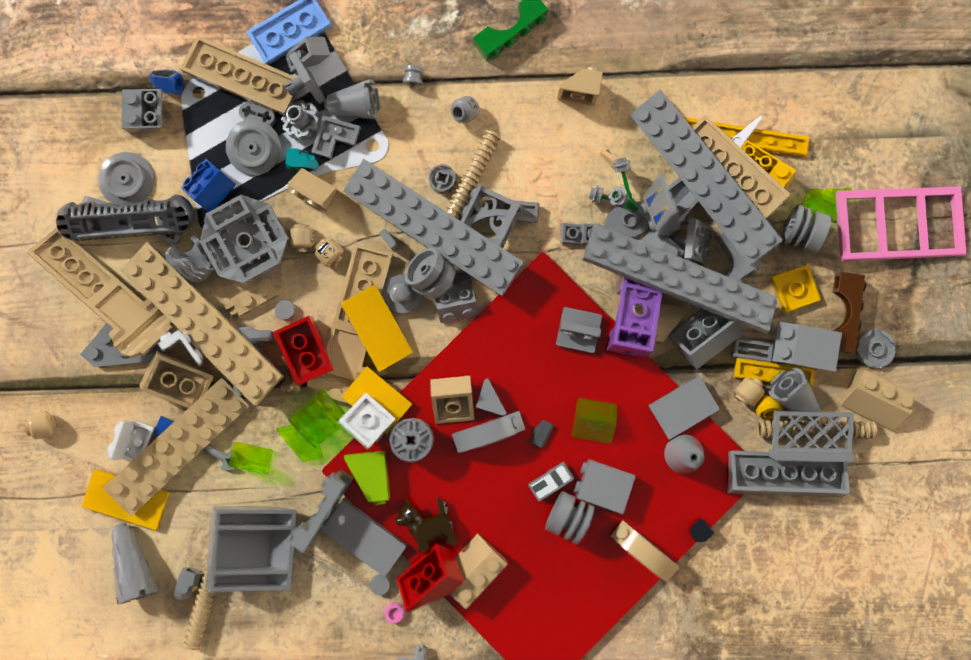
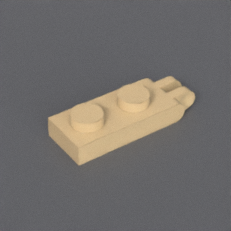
(252, 298)

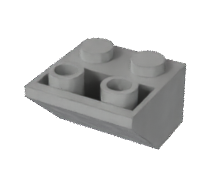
(141, 110)

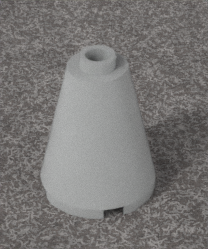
(355, 101)
(794, 392)
(684, 454)

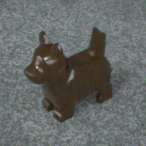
(427, 528)

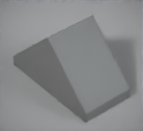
(489, 400)

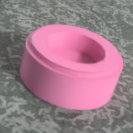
(394, 613)

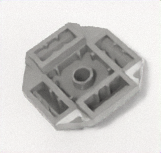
(229, 225)

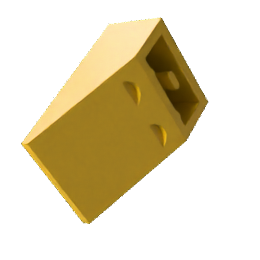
(774, 167)

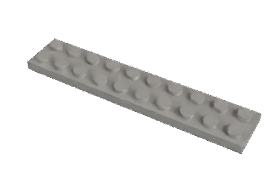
(706, 178)
(433, 227)
(680, 278)

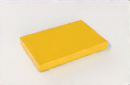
(380, 391)

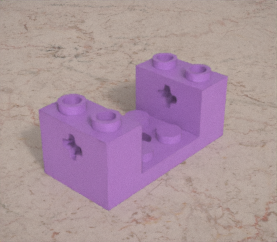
(634, 332)

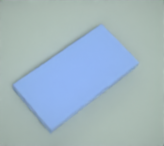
(287, 28)

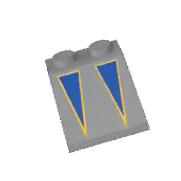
(661, 208)

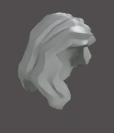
(192, 264)

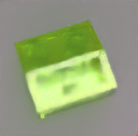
(317, 418)

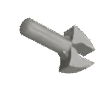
(220, 455)

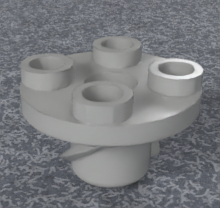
(400, 295)

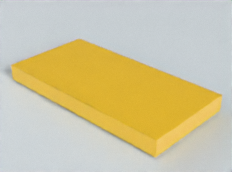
(376, 327)
(100, 501)

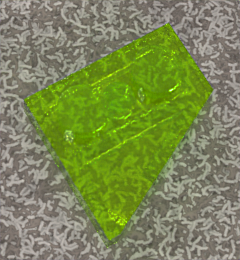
(299, 444)

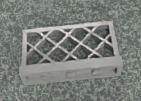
(816, 453)

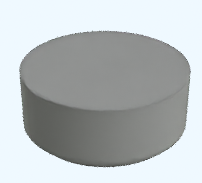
(285, 309)
(380, 585)

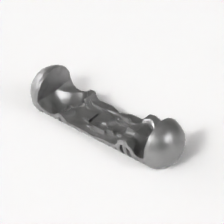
(134, 219)

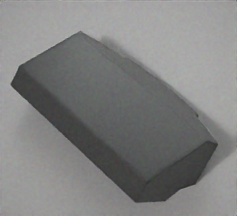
(541, 433)

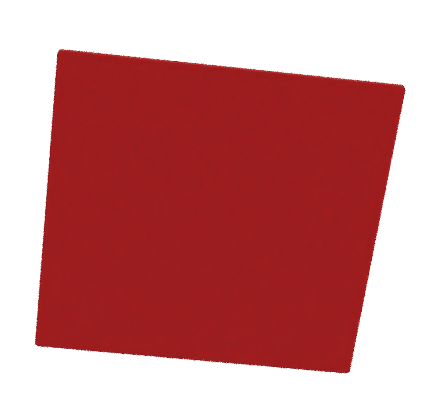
(552, 594)

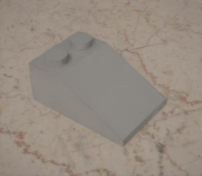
(807, 347)

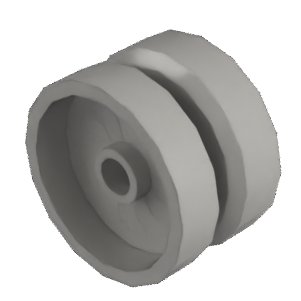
(430, 273)

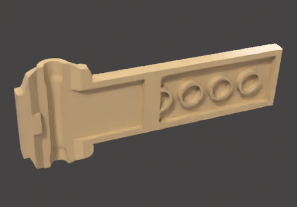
(134, 322)
(344, 347)

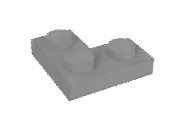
(333, 130)

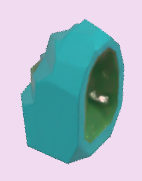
(298, 159)

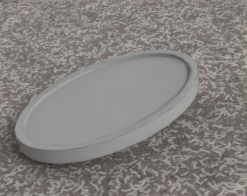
(626, 221)

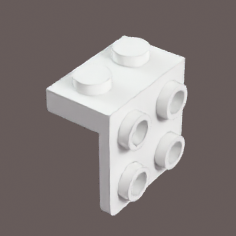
(170, 340)
(130, 440)

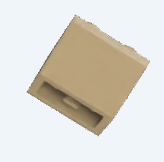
(316, 190)

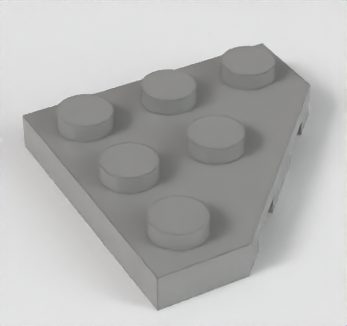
(102, 352)

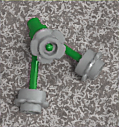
(618, 196)

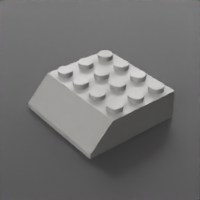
(250, 548)

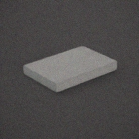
(683, 407)

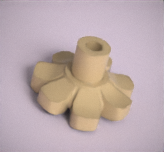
(290, 384)

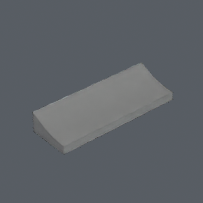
(760, 475)

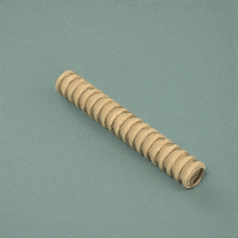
(473, 173)
(860, 429)
(199, 616)

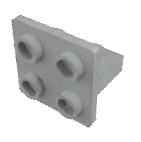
(579, 330)

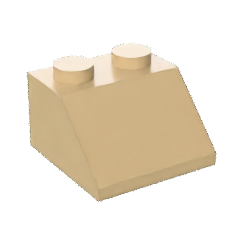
(581, 87)
(452, 399)

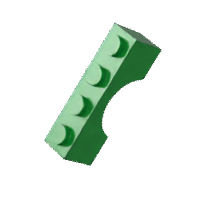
(491, 41)

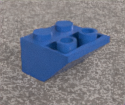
(208, 186)

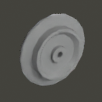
(265, 147)
(137, 177)

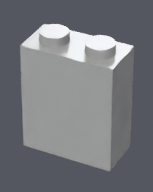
(604, 486)

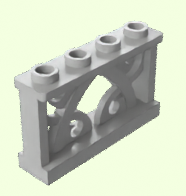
(507, 217)

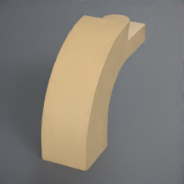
(644, 551)

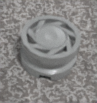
(442, 178)

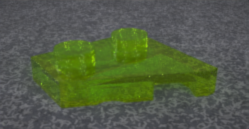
(823, 201)

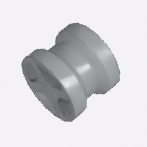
(413, 75)

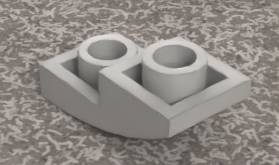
(575, 233)

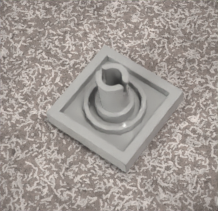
(696, 241)

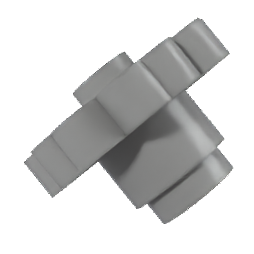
(301, 120)

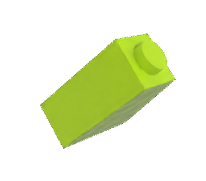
(371, 474)

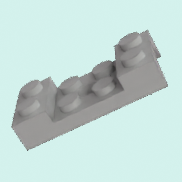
(334, 489)

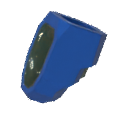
(167, 80)

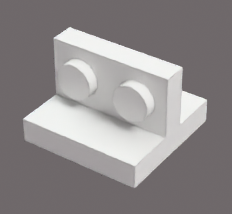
(366, 421)

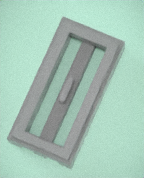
(736, 347)

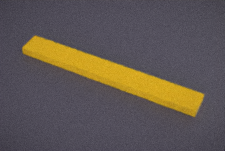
(767, 140)

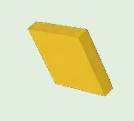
(795, 289)

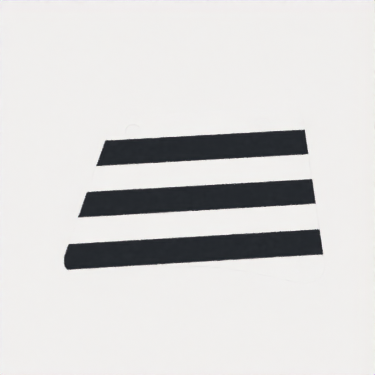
(213, 116)

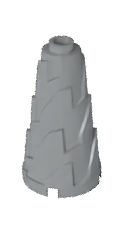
(130, 569)

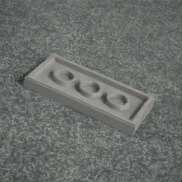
(364, 537)

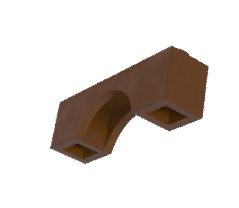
(850, 289)

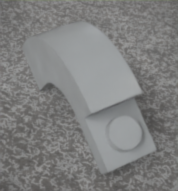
(488, 432)

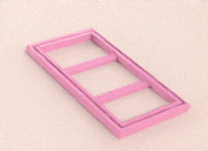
(920, 194)

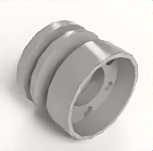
(806, 229)
(423, 440)
(570, 518)

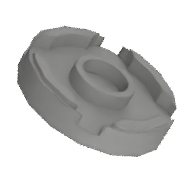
(876, 349)

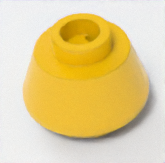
(767, 406)

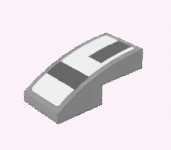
(551, 481)

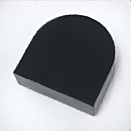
(700, 531)

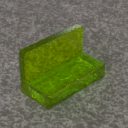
(250, 458)

